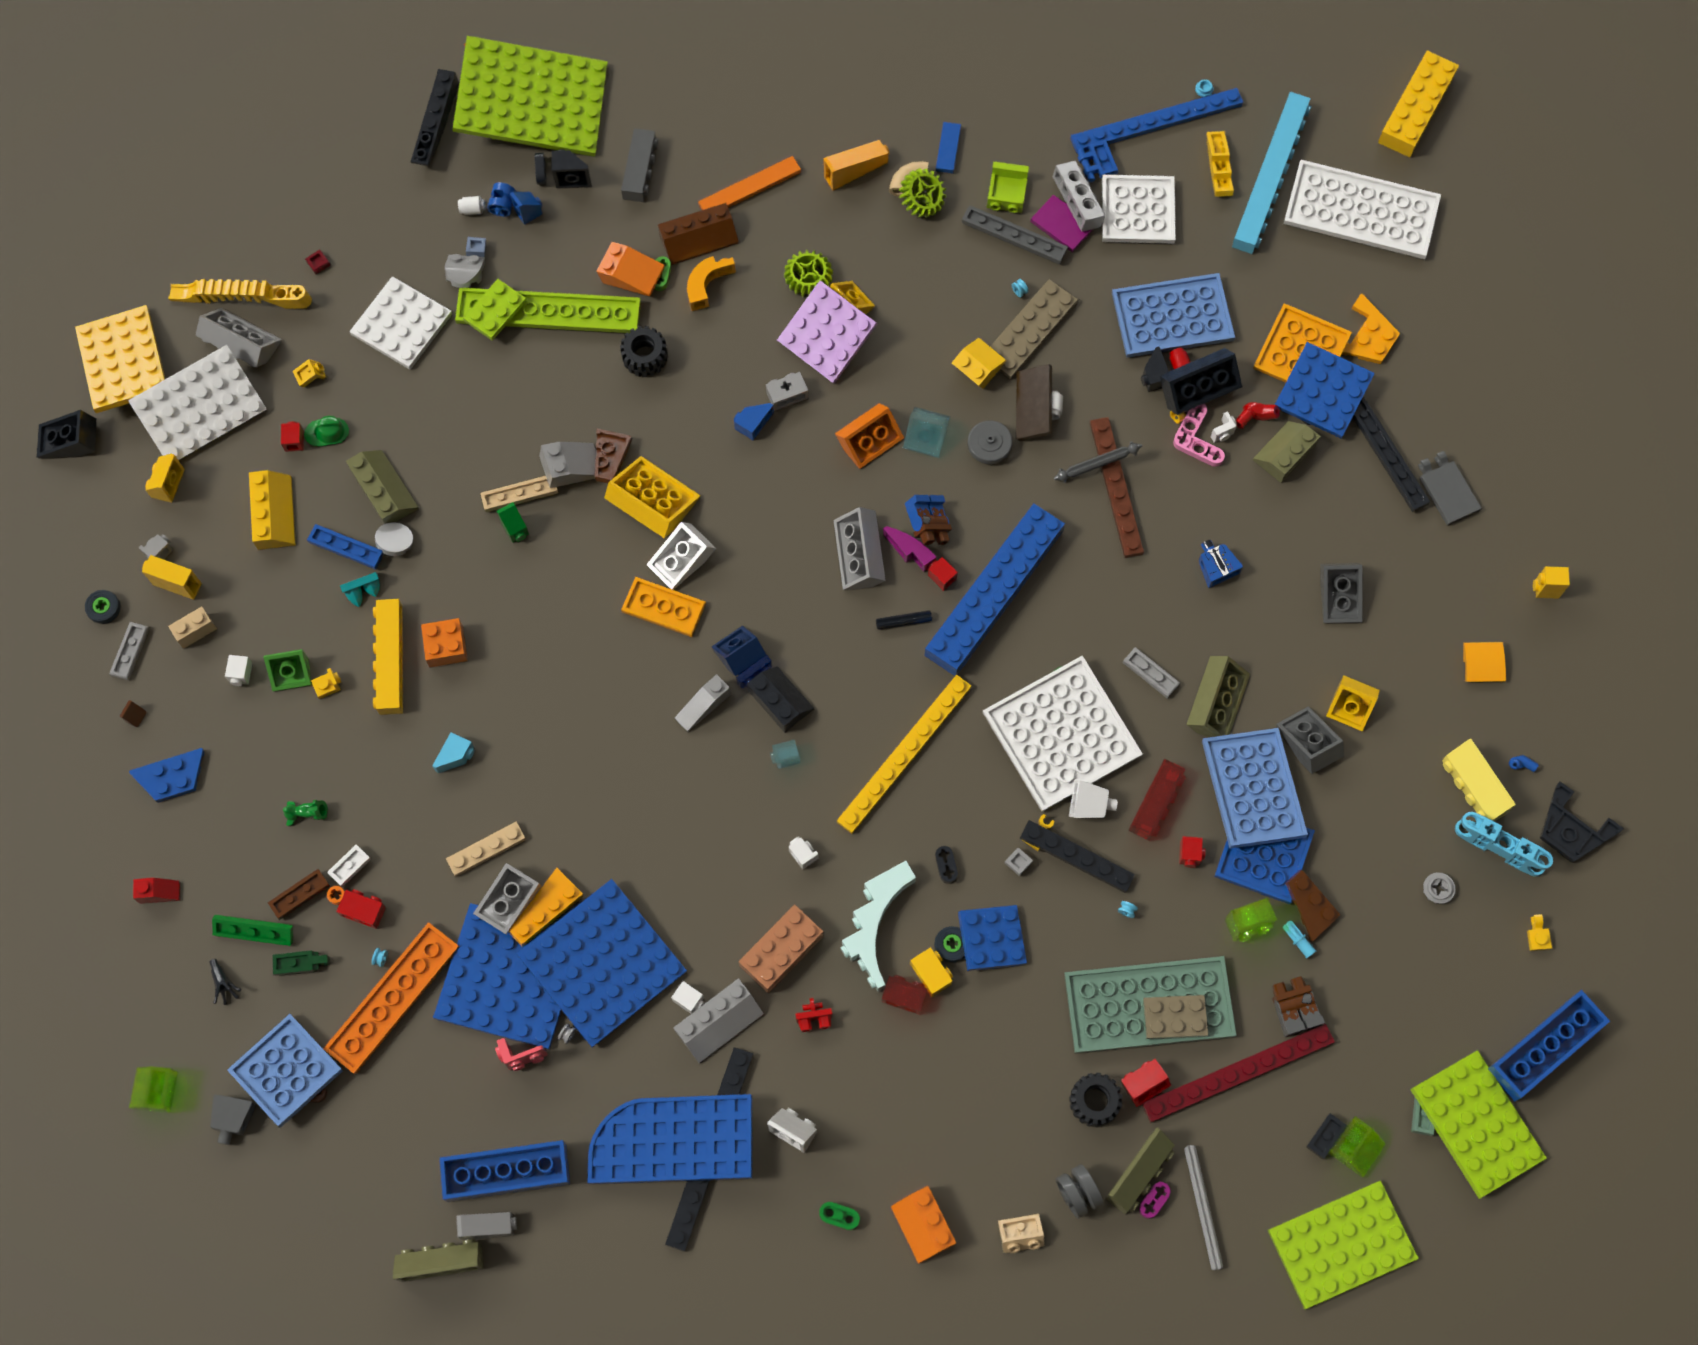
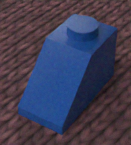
(526, 206)
(753, 419)

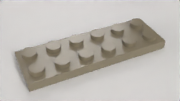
(1032, 326)

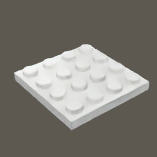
(1138, 209)
(401, 323)

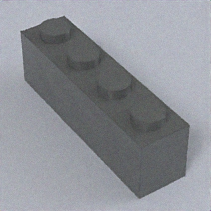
(639, 164)

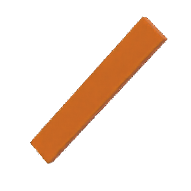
(753, 185)

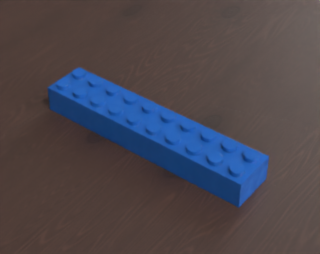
(994, 590)

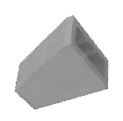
(486, 1225)

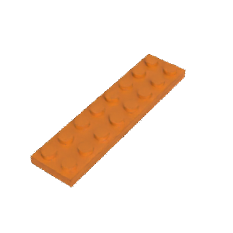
(391, 998)

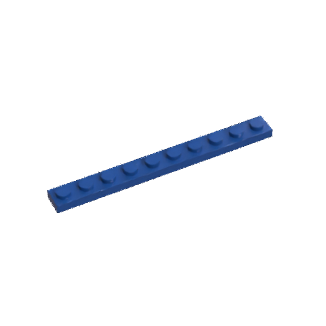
(1158, 119)

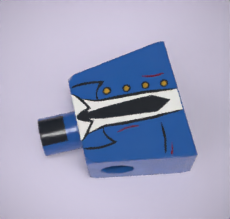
(1218, 563)

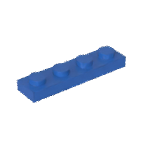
(345, 546)

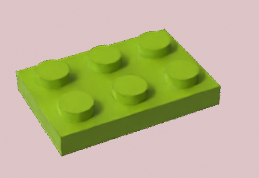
(495, 309)

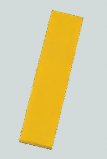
(1219, 163)

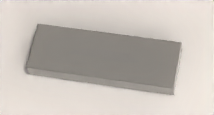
(129, 651)
(1151, 672)

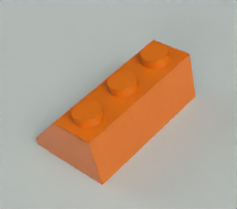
(870, 435)
(923, 1224)

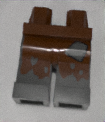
(1296, 1008)

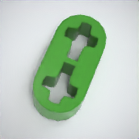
(665, 274)

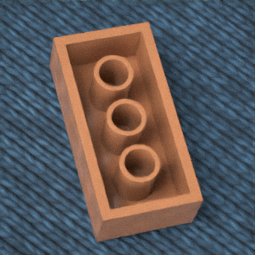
(781, 948)

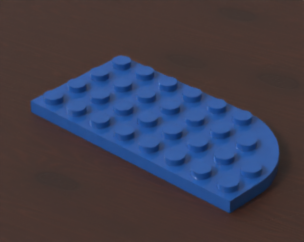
(674, 1140)

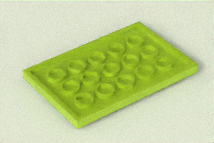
(1478, 1124)
(1342, 1244)

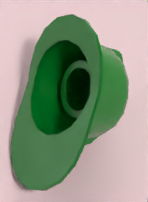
(326, 431)

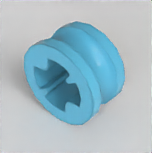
(1020, 288)
(1127, 909)
(379, 957)

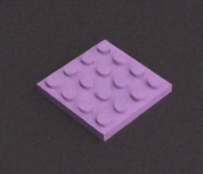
(827, 331)

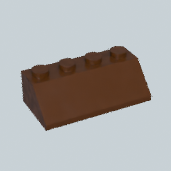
(698, 233)

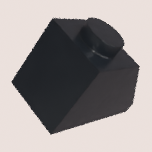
(1154, 368)

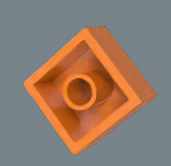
(444, 642)

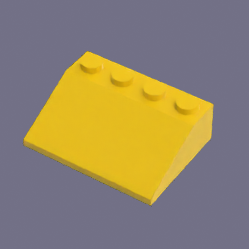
(651, 496)

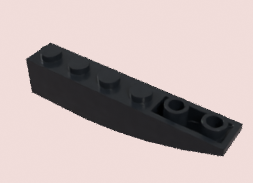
(435, 116)

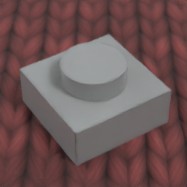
(1018, 861)

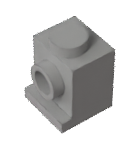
(157, 546)

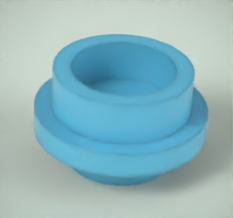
(1204, 88)

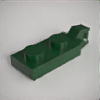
(298, 962)

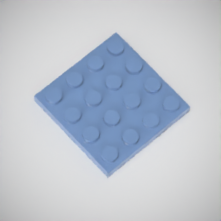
(284, 1070)

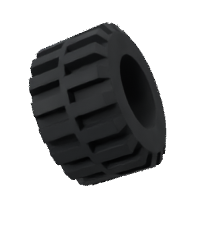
(644, 338)
(1108, 1087)

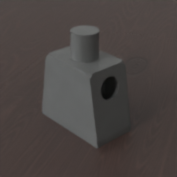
(230, 1116)

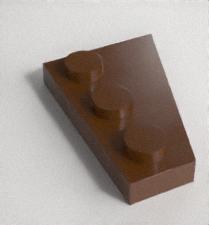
(610, 454)
(1312, 905)

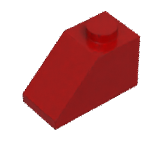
(155, 890)

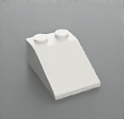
(681, 555)
(792, 1129)

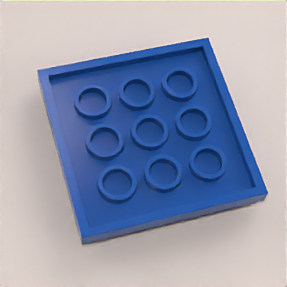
(1324, 390)
(1264, 866)

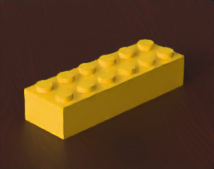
(1418, 104)

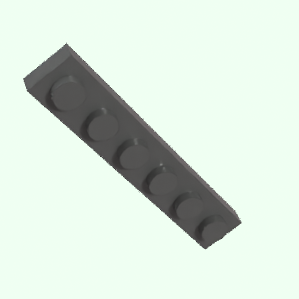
(1014, 234)

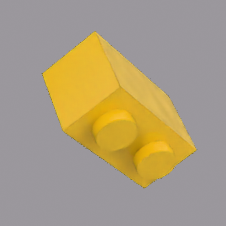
(1551, 582)
(931, 972)

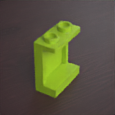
(1007, 187)

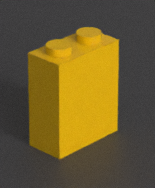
(171, 577)

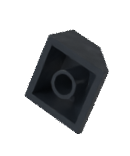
(569, 170)

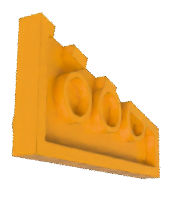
(550, 903)

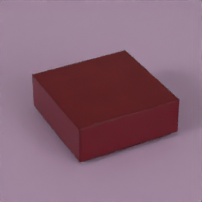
(317, 261)

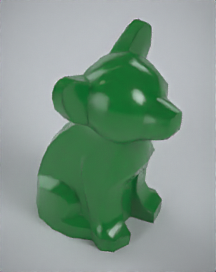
(316, 810)

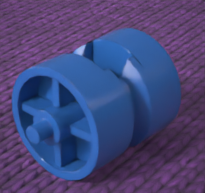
(500, 200)

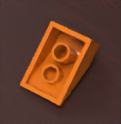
(629, 269)

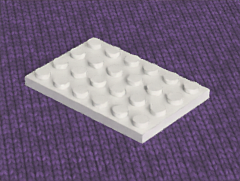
(198, 404)

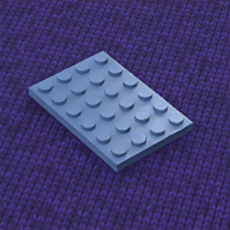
(1173, 315)
(1254, 788)

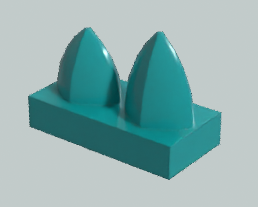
(353, 590)

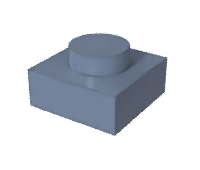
(476, 246)

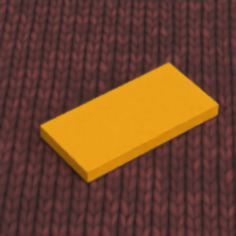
(663, 607)

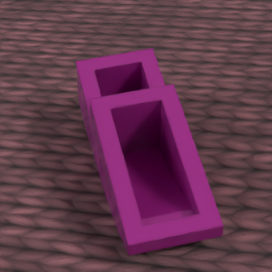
(909, 547)

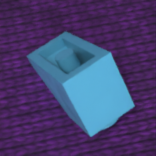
(453, 753)

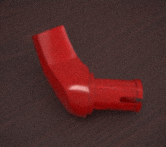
(1257, 411)

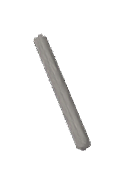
(1203, 1207)

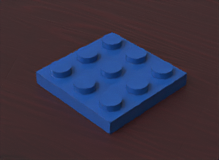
(992, 938)

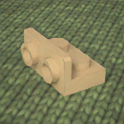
(1021, 1233)

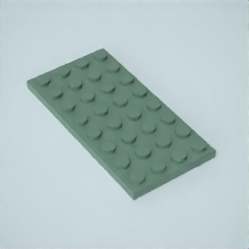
(1109, 1006)

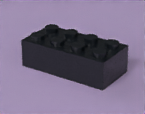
(1201, 381)

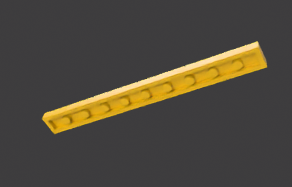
(904, 754)

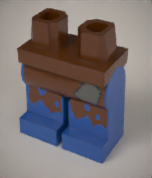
(929, 518)

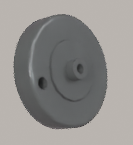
(990, 442)

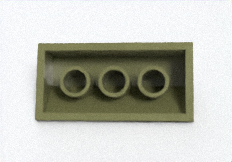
(382, 485)
(1218, 697)
(1140, 1171)
(439, 1261)

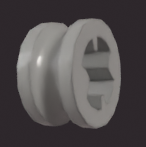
(567, 1033)

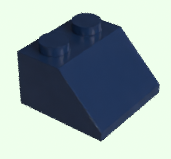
(739, 650)

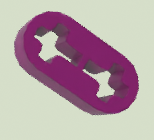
(1158, 1203)

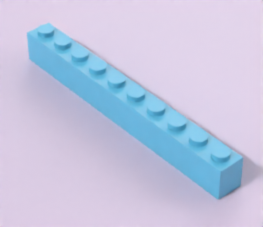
(1270, 174)

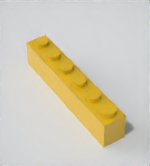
(388, 657)

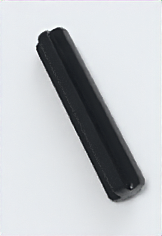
(904, 619)

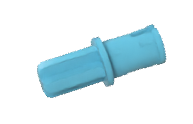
(1299, 939)

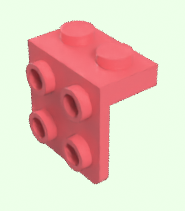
(518, 1061)

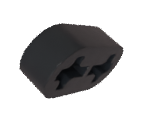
(540, 168)
(950, 863)

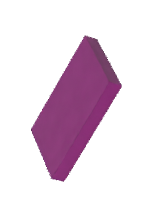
(1059, 223)

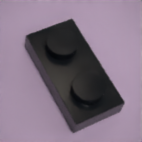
(1326, 1136)

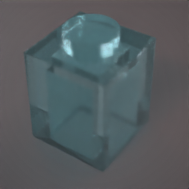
(785, 754)

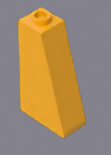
(854, 163)

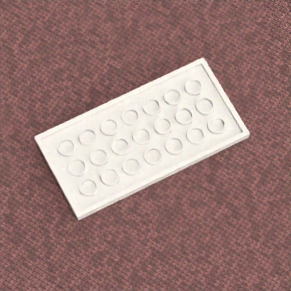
(1362, 209)

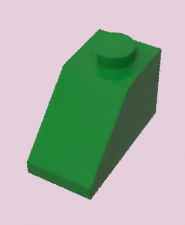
(513, 522)

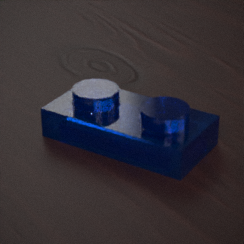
(746, 676)

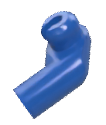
(1521, 762)

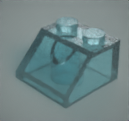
(926, 432)

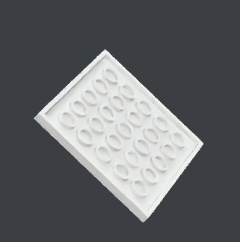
(1062, 732)

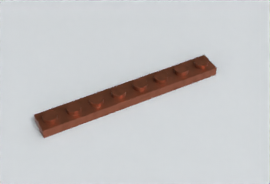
(1117, 490)

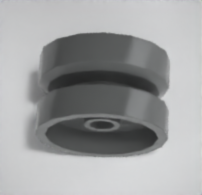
(1079, 1191)

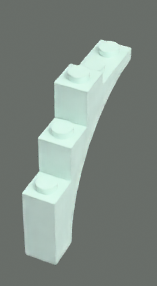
(882, 892)

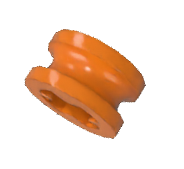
(330, 893)

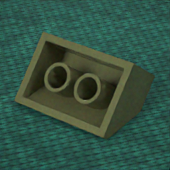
(1287, 450)

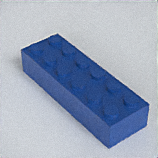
(1548, 1045)
(504, 1171)

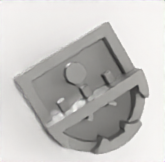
(464, 270)

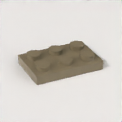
(1175, 1017)

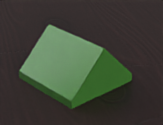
(288, 669)

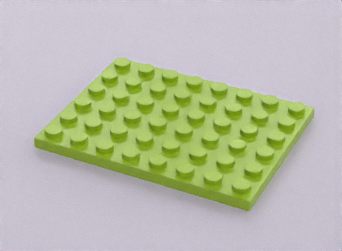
(530, 96)

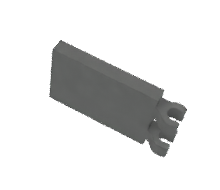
(1448, 489)

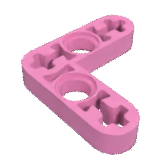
(1192, 441)

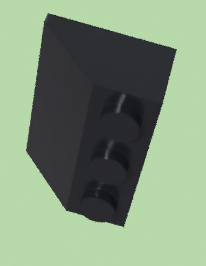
(779, 698)

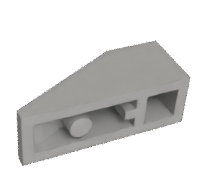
(703, 703)

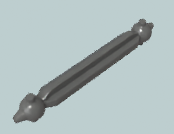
(1097, 462)

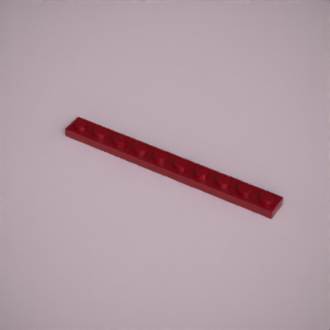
(1238, 1073)

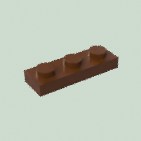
(298, 894)

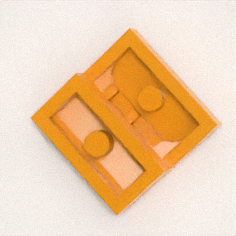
(1484, 661)

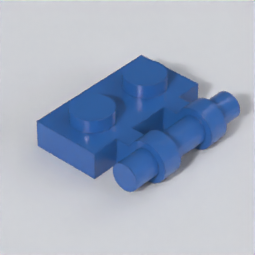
(1102, 159)

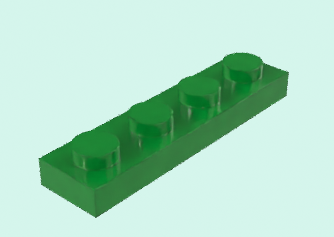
(252, 930)

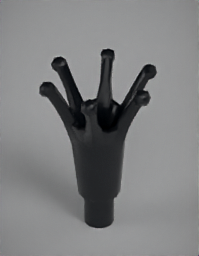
(221, 982)

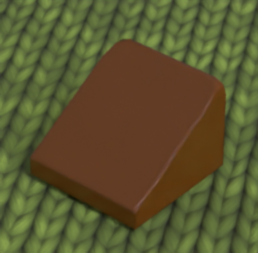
(133, 714)

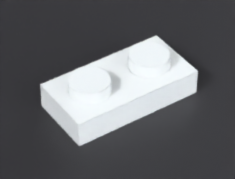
(349, 865)

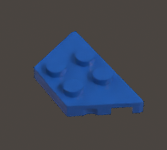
(170, 776)

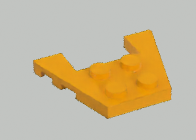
(1375, 335)

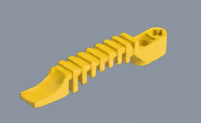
(281, 295)

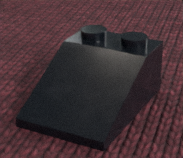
(67, 436)

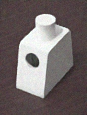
(1090, 801)

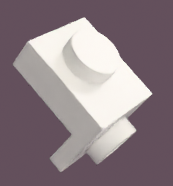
(1224, 431)

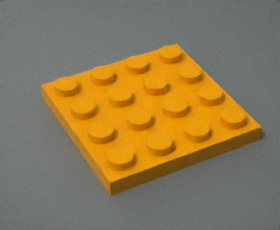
(1289, 336)

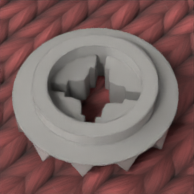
(1446, 884)

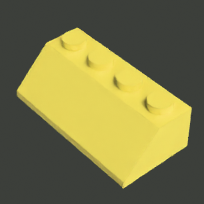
(1478, 781)

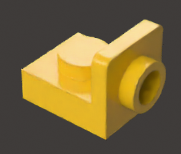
(309, 372)
(326, 684)

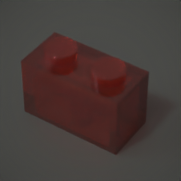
(904, 994)

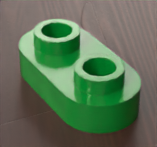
(839, 1216)

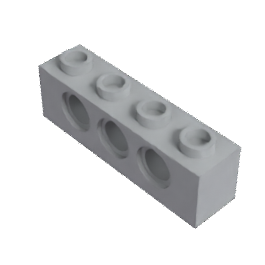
(1078, 196)

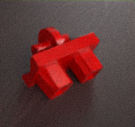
(805, 1018)

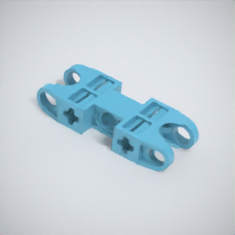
(1516, 848)

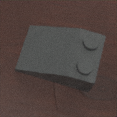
(1341, 592)
(1311, 740)

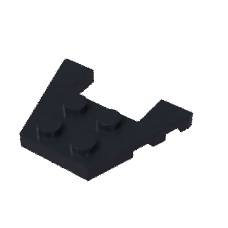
(1568, 833)

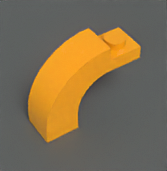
(702, 276)

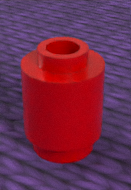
(1178, 358)

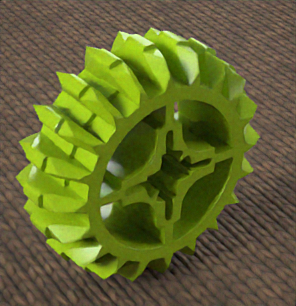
(915, 179)
(806, 264)

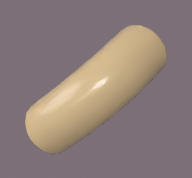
(900, 174)

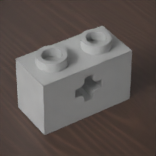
(795, 391)

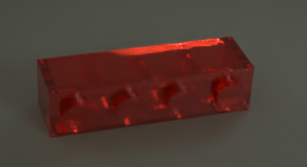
(1157, 799)

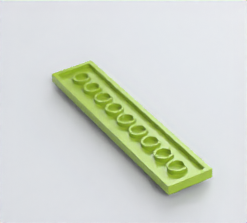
(564, 311)

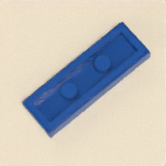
(948, 147)

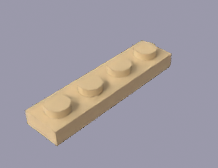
(517, 493)
(485, 849)

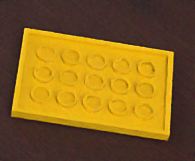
(119, 357)

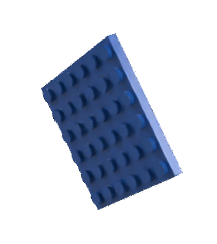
(601, 963)
(494, 989)

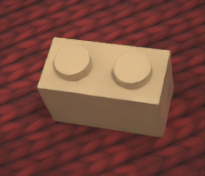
(192, 627)

